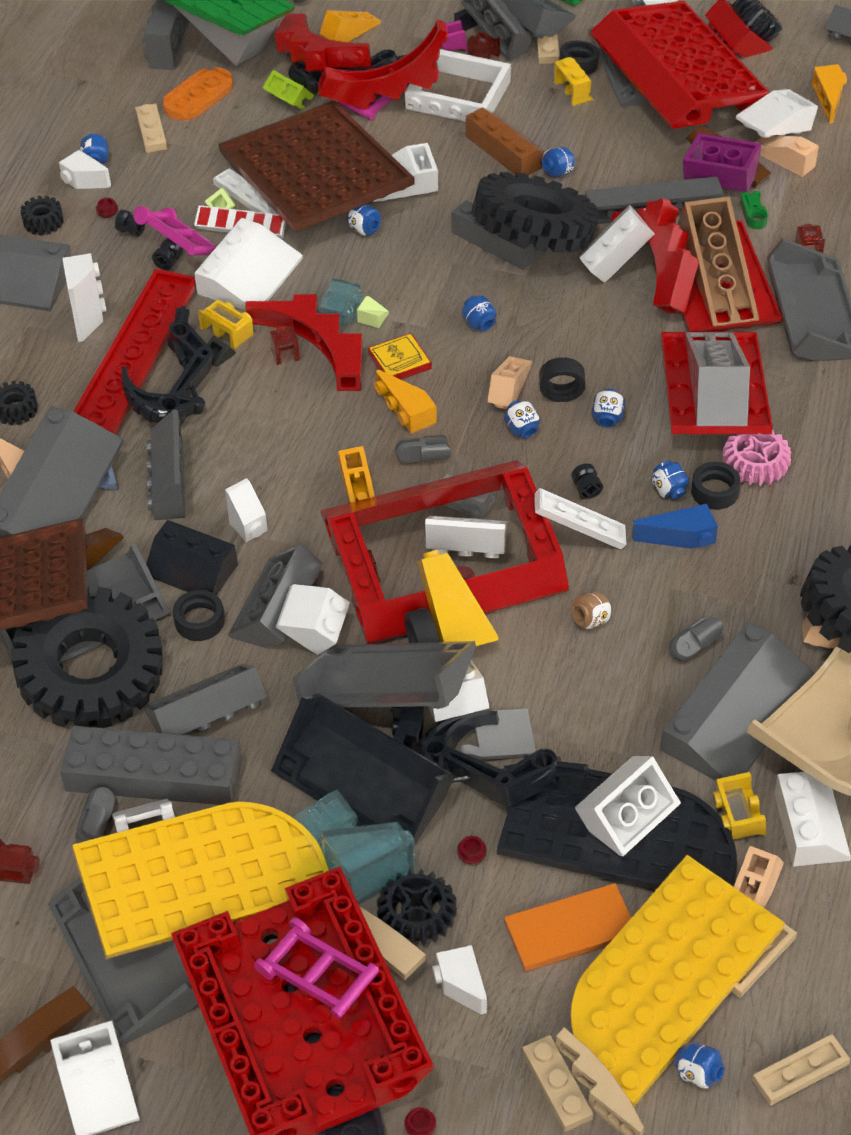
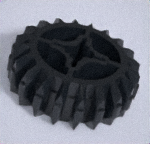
(758, 18)
(416, 896)

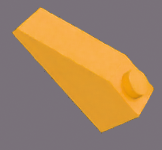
(347, 25)
(828, 87)
(355, 474)

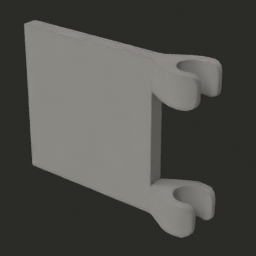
(506, 740)

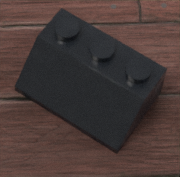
(190, 559)

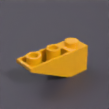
(410, 403)

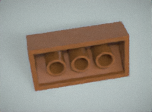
(503, 142)

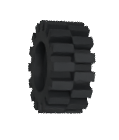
(51, 218)
(19, 411)

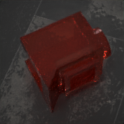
(483, 45)
(810, 235)
(284, 339)
(17, 863)

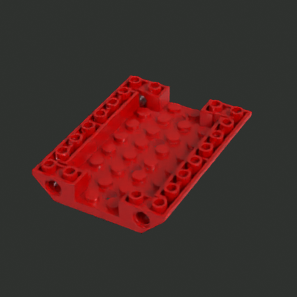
(676, 62)
(263, 1029)

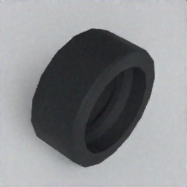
(584, 50)
(559, 367)
(715, 471)
(194, 600)
(420, 626)

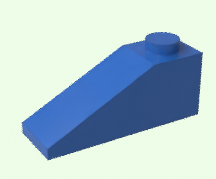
(679, 528)

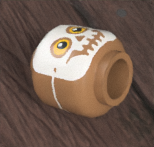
(591, 610)

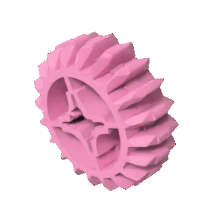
(758, 457)

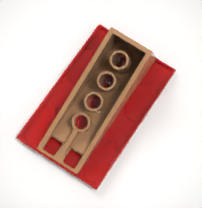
(729, 280)

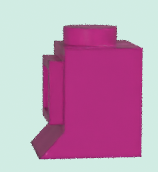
(456, 37)

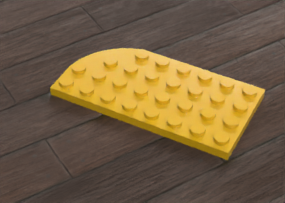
(191, 869)
(668, 973)

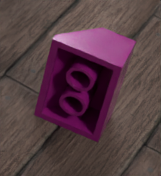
(725, 158)

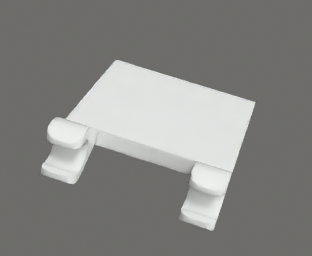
(145, 811)

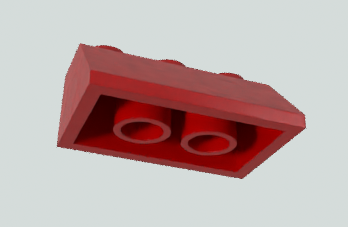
(734, 31)

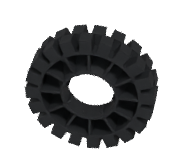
(535, 212)
(828, 595)
(125, 685)

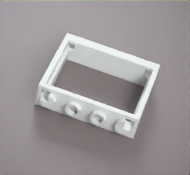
(465, 66)

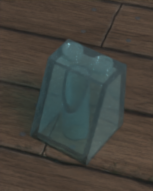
(369, 855)

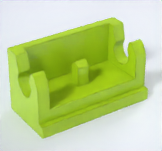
(287, 89)

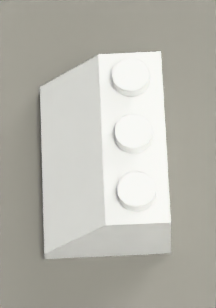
(616, 244)
(84, 293)
(466, 535)
(628, 804)
(810, 820)

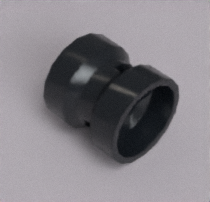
(125, 223)
(167, 254)
(587, 481)

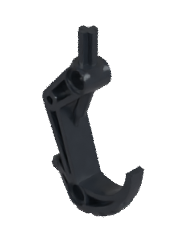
(310, 79)
(196, 361)
(503, 785)

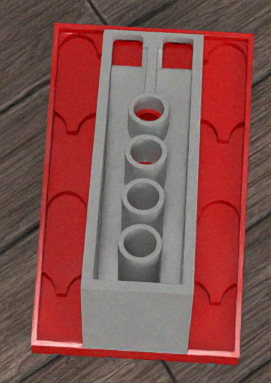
(715, 383)

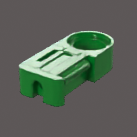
(752, 208)

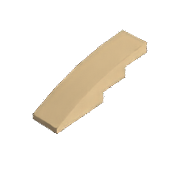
(396, 950)
(604, 1092)

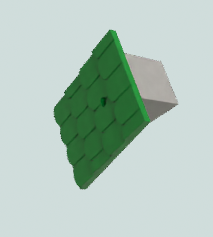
(235, 26)

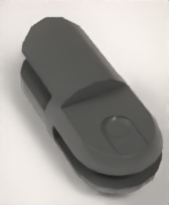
(423, 449)
(695, 638)
(95, 814)

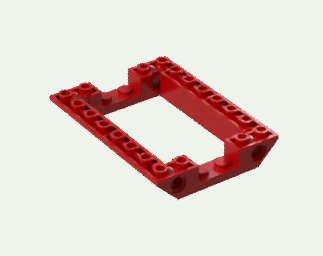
(493, 591)

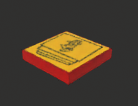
(400, 357)

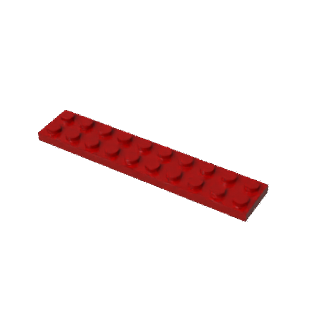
(135, 347)

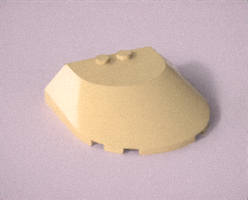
(814, 725)

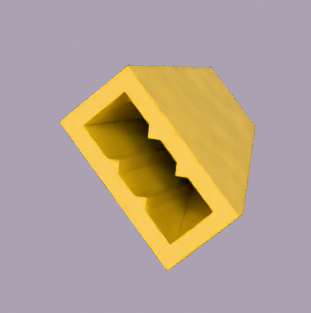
(452, 603)

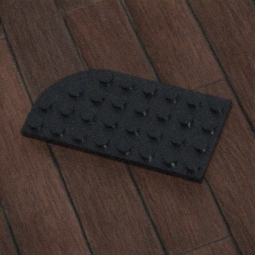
(552, 834)

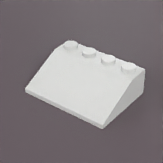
(246, 266)

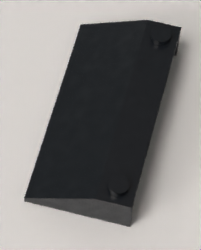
(371, 770)

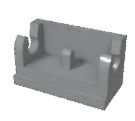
(474, 506)

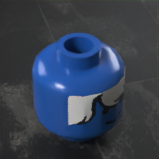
(95, 147)

